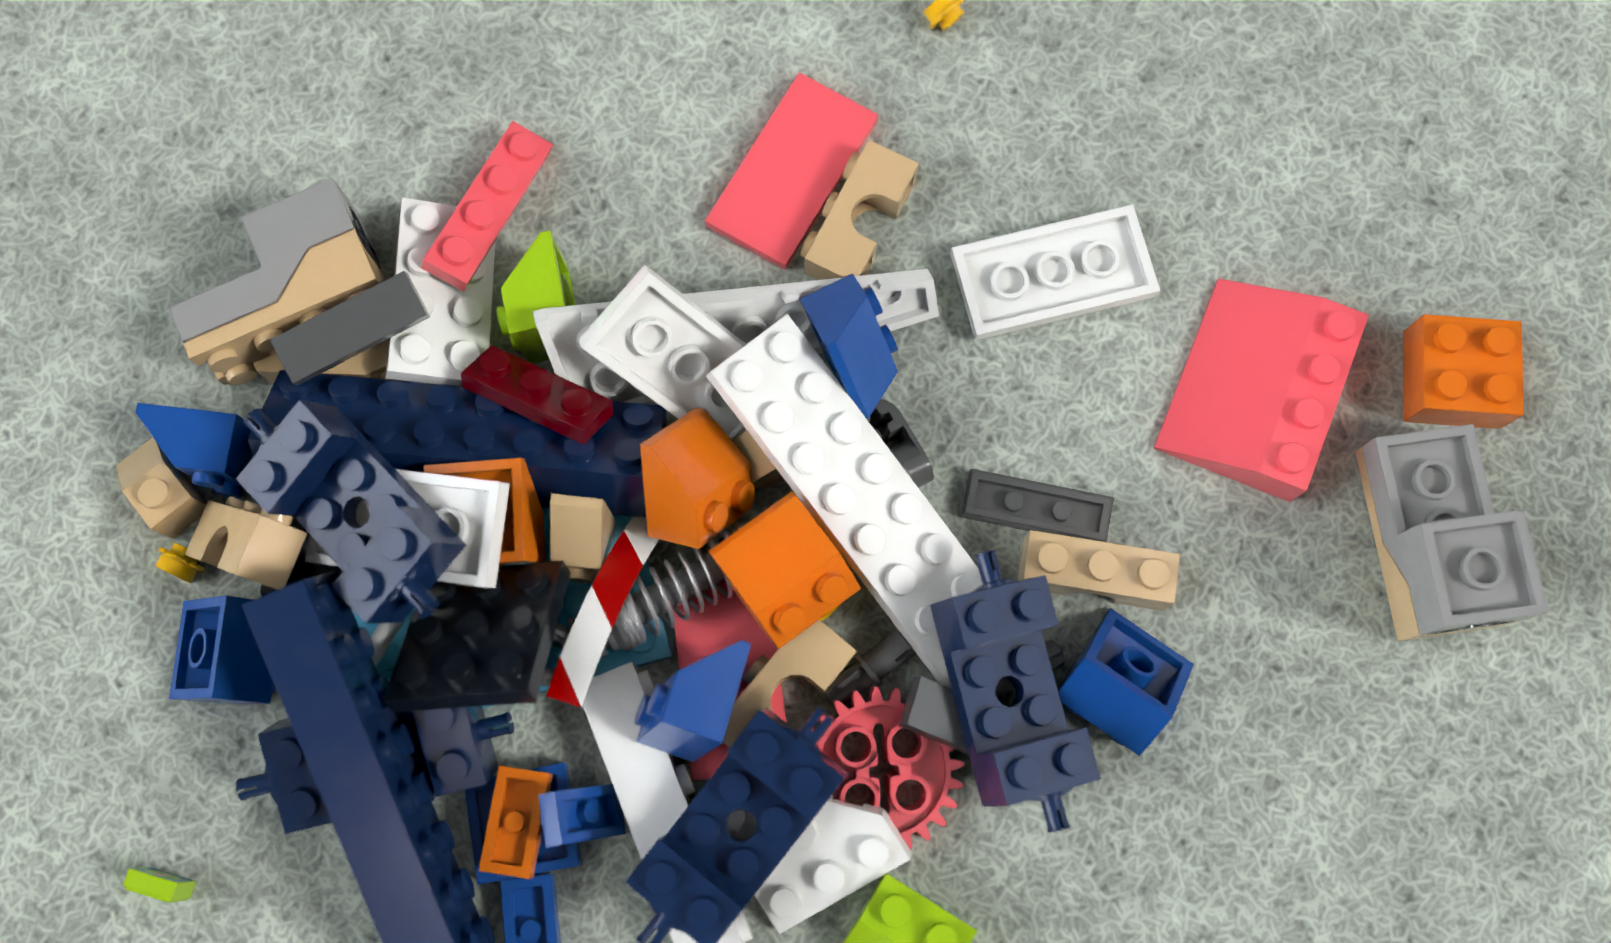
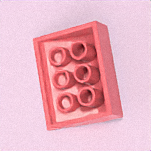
(1262, 386)

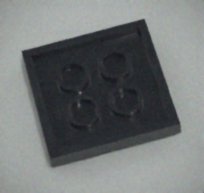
(481, 642)

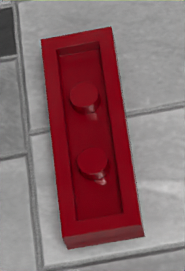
(537, 394)

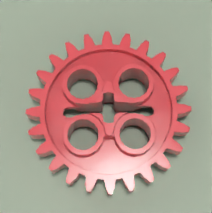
(926, 764)

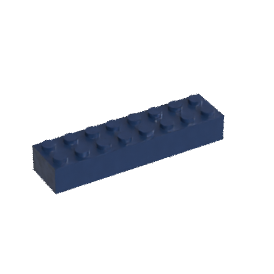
(449, 424)
(365, 766)

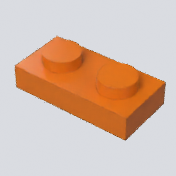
(514, 823)

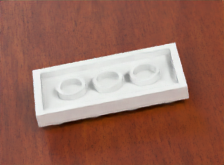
(1054, 272)
(458, 320)
(665, 348)
(470, 508)

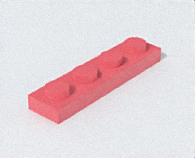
(487, 206)

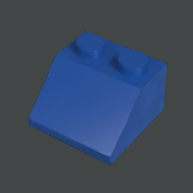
(853, 340)
(201, 444)
(219, 655)
(1125, 682)
(694, 705)

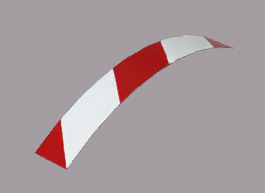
(599, 613)

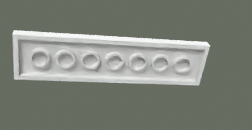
(848, 482)

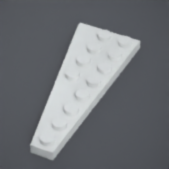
(745, 312)

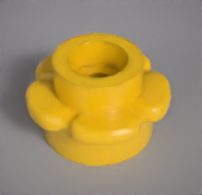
(944, 13)
(178, 564)

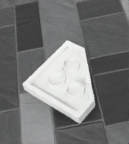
(831, 859)

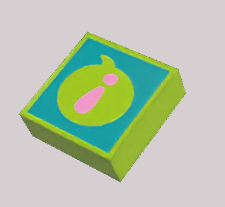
(158, 884)

